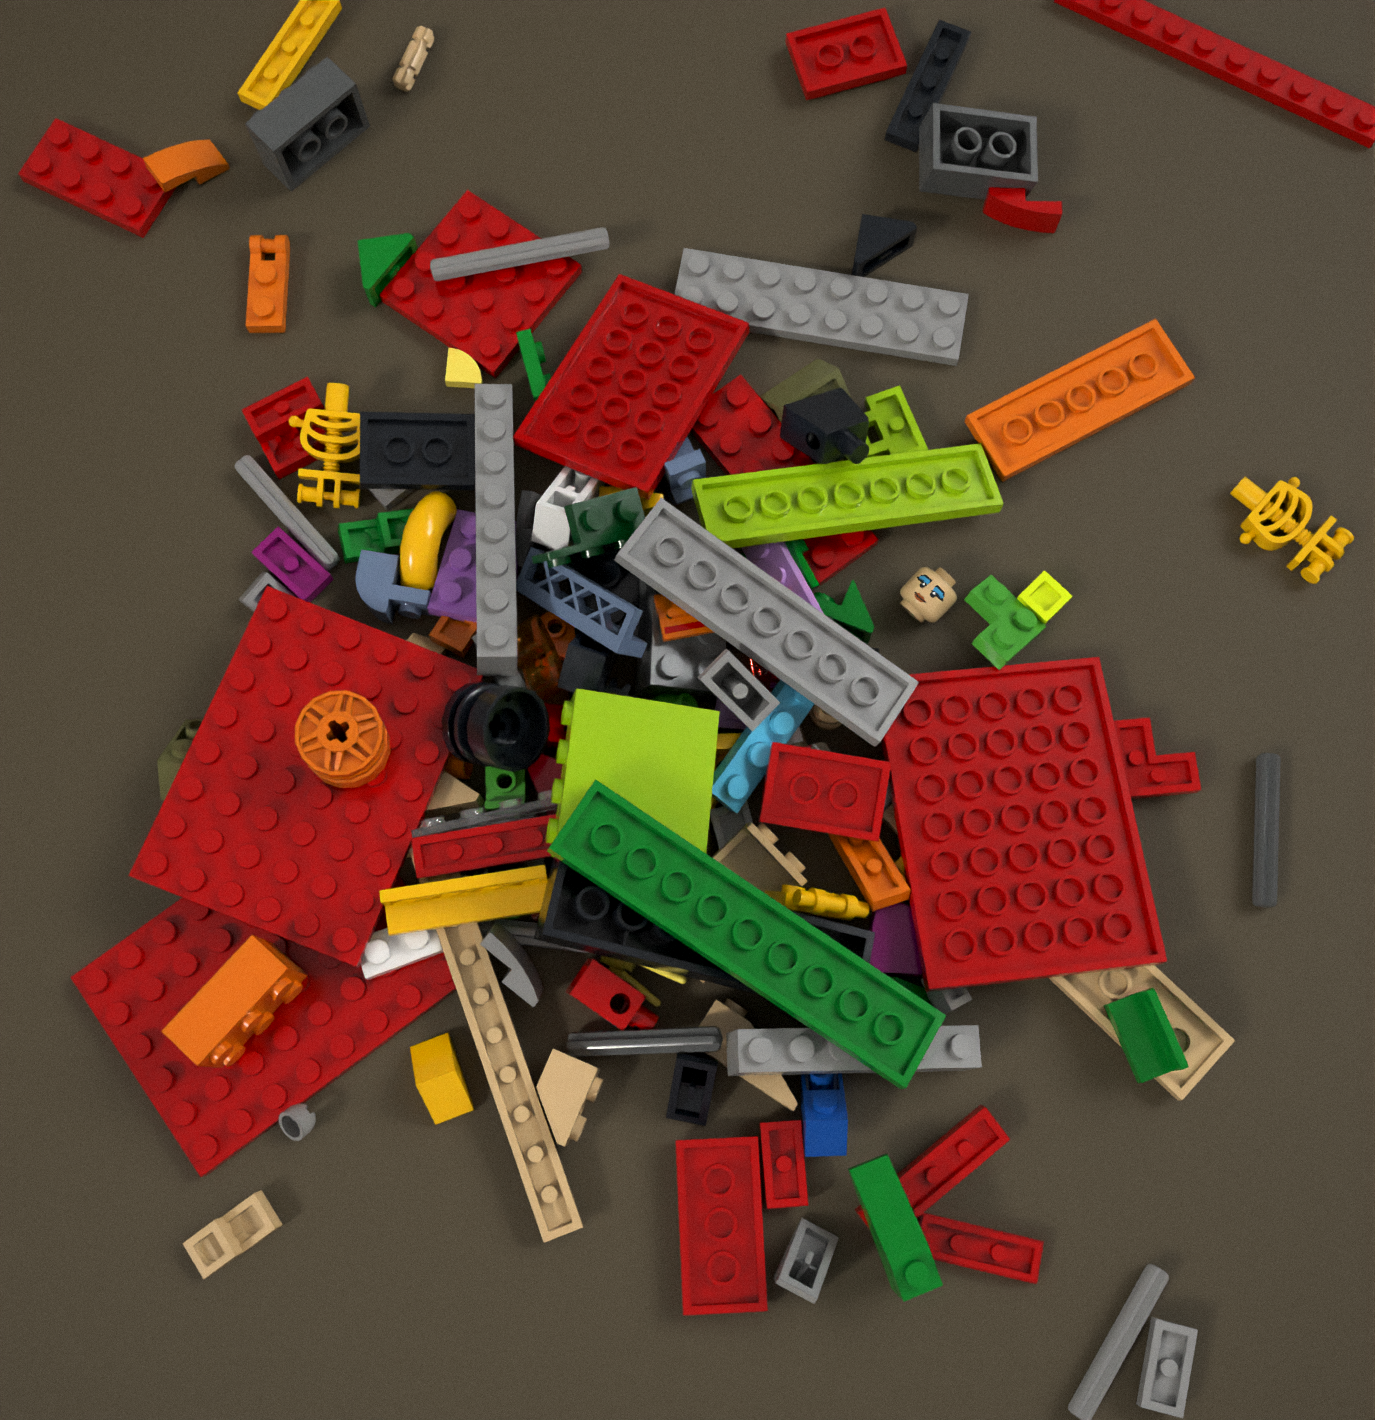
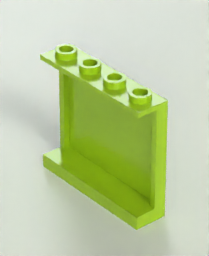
(644, 752)

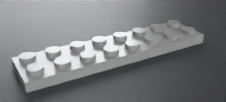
(827, 306)
(767, 621)

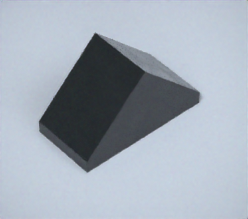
(881, 241)
(691, 1089)

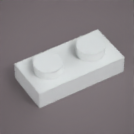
(391, 953)

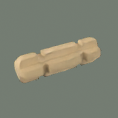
(413, 58)

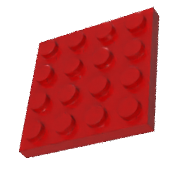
(484, 308)

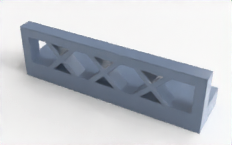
(573, 608)

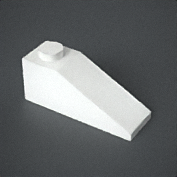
(550, 519)

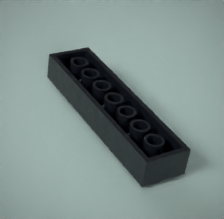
(593, 921)

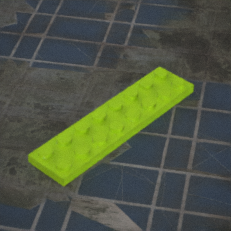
(847, 496)

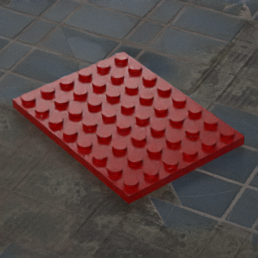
(253, 822)
(1018, 827)
(305, 1048)

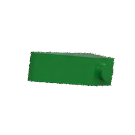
(894, 1228)

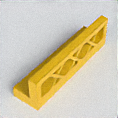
(464, 900)

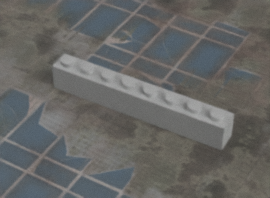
(495, 531)

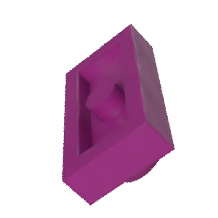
(292, 565)

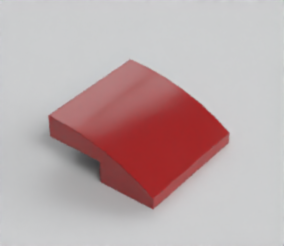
(271, 426)

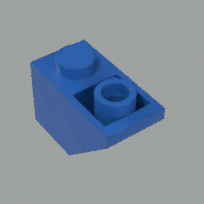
(823, 1115)

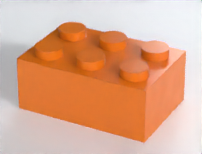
(235, 1004)

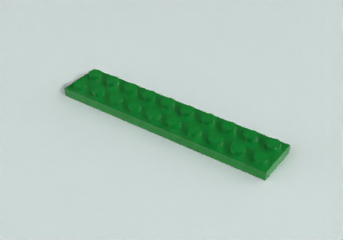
(747, 934)

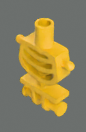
(335, 412)
(1316, 547)

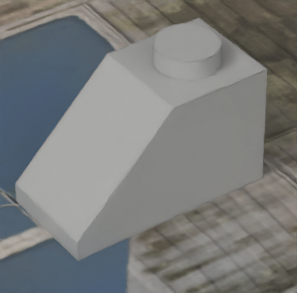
(738, 689)

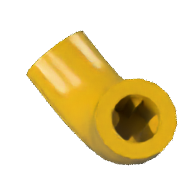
(422, 540)

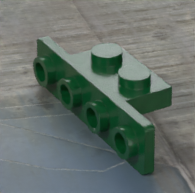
(598, 523)

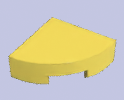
(461, 370)

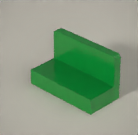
(1146, 1035)

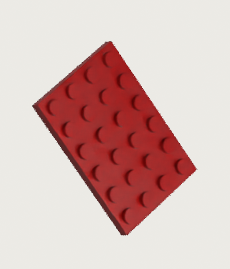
(632, 385)

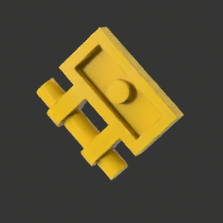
(820, 903)

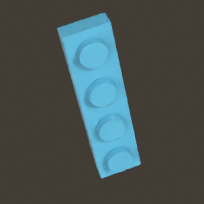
(749, 756)

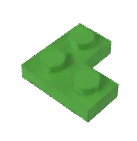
(1010, 622)

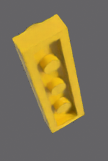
(289, 51)

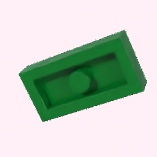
(533, 356)

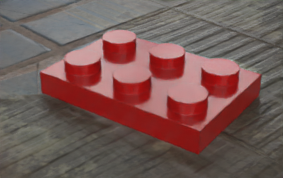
(846, 53)
(824, 791)

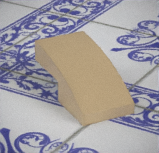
(232, 1234)

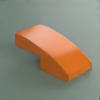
(186, 161)

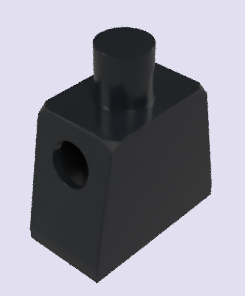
(826, 427)

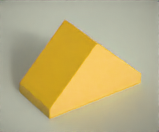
(440, 1079)

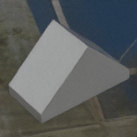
(806, 1260)

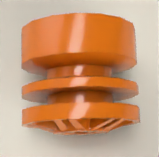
(349, 762)

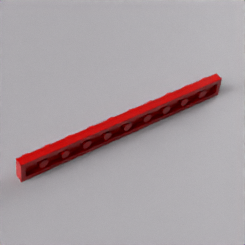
(1234, 65)

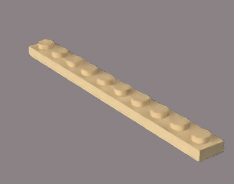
(509, 1077)

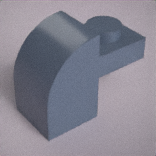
(682, 471)
(381, 588)

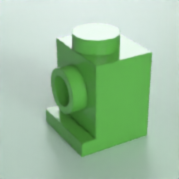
(495, 794)

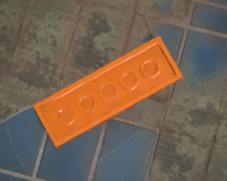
(1079, 399)

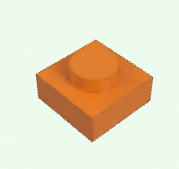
(454, 634)

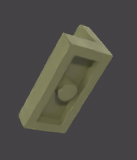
(809, 381)

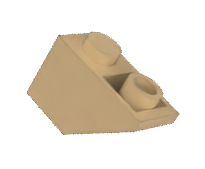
(564, 1092)

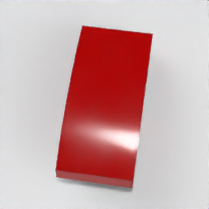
(1012, 209)

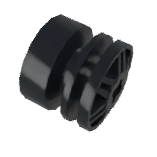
(496, 726)

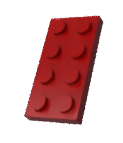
(95, 177)
(721, 1226)

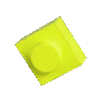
(1044, 597)

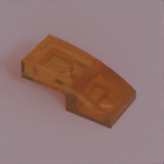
(538, 658)

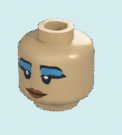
(928, 594)

